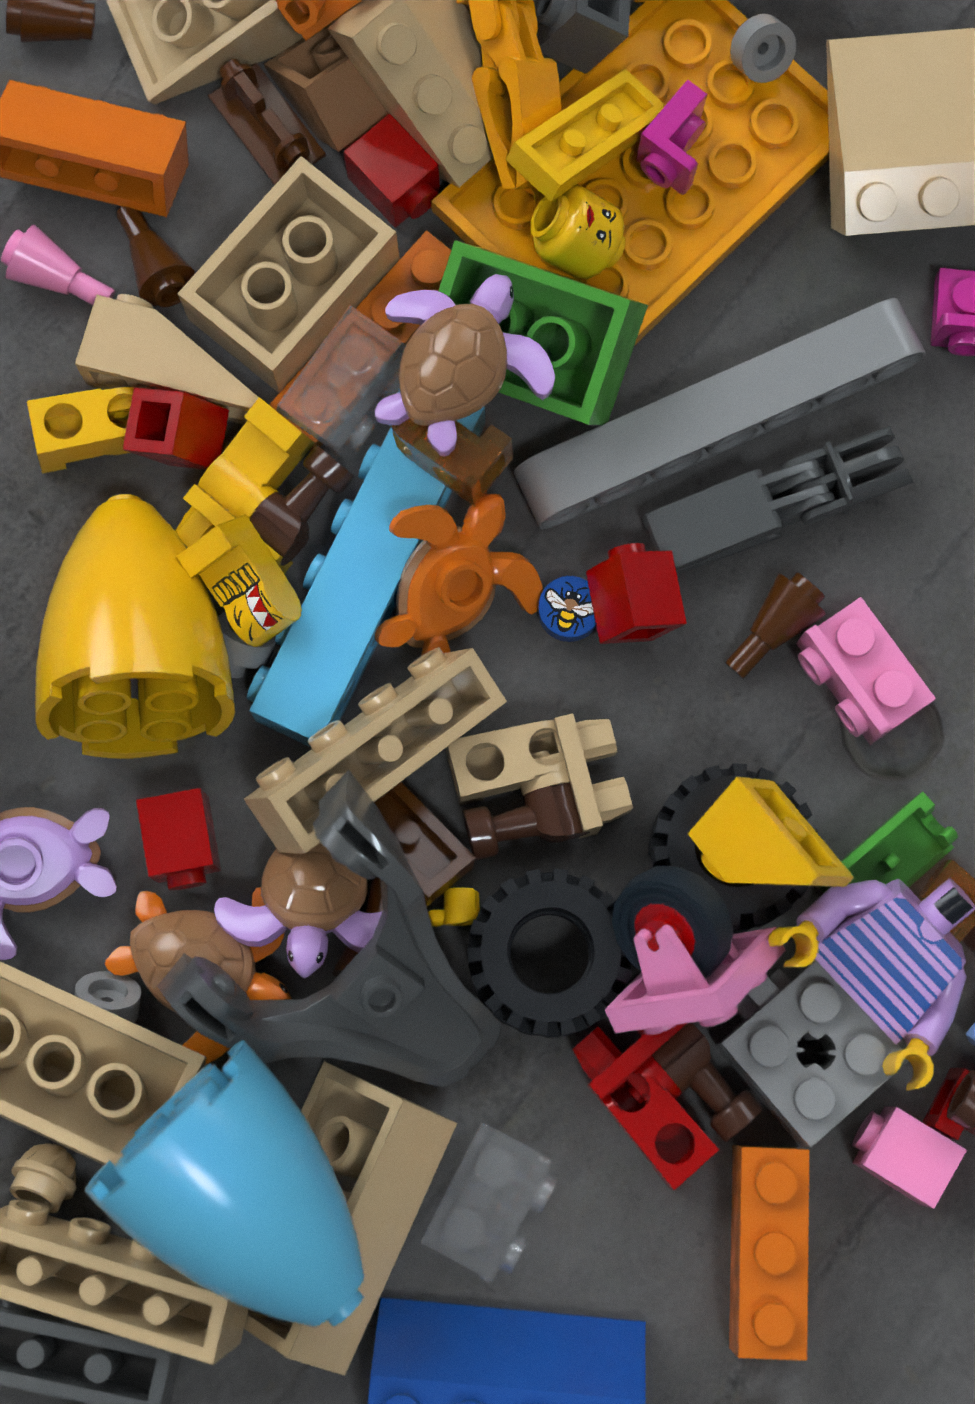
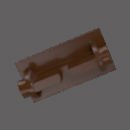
(263, 120)

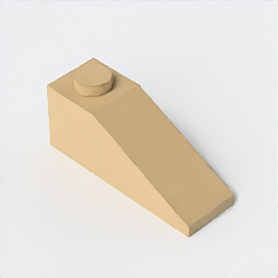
(140, 348)

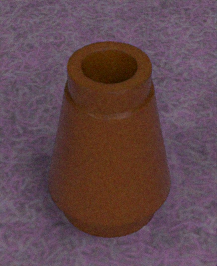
(50, 20)

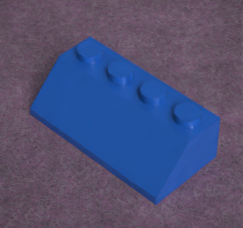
(503, 1356)

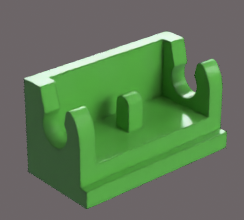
(901, 846)

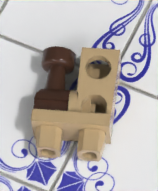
(552, 772)

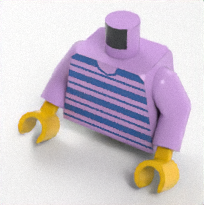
(890, 960)

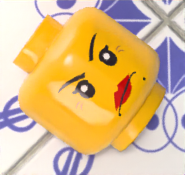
(578, 232)

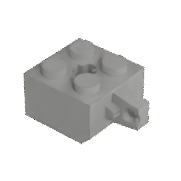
(764, 1051)

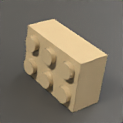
(289, 274)

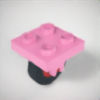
(686, 951)

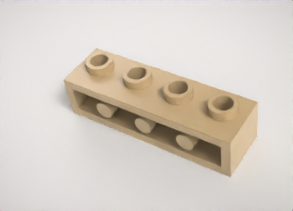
(379, 746)
(110, 1284)

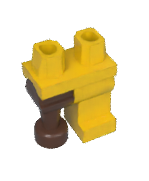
(248, 479)

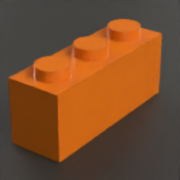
(91, 148)
(769, 1252)

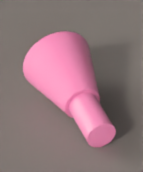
(41, 263)

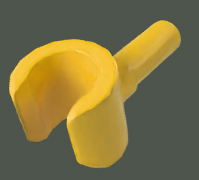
(460, 908)

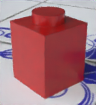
(393, 171)
(175, 428)
(635, 595)
(179, 838)

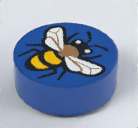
(567, 609)

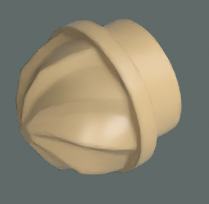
(45, 1176)

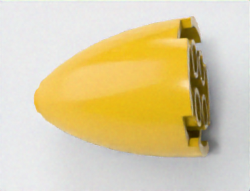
(123, 615)

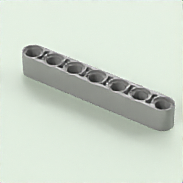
(718, 413)

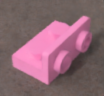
(863, 671)

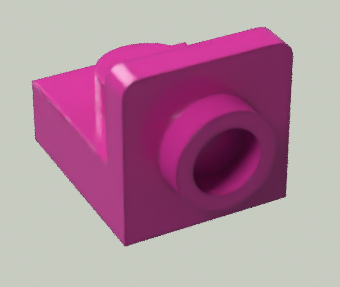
(669, 138)
(954, 311)

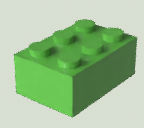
(577, 325)

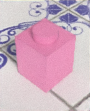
(907, 1155)

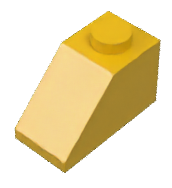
(763, 839)

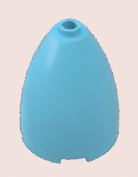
(239, 1196)

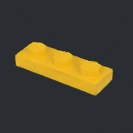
(585, 135)

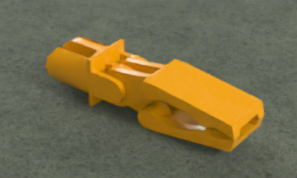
(516, 84)

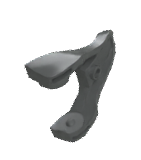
(388, 1007)

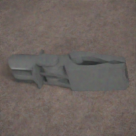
(756, 507)

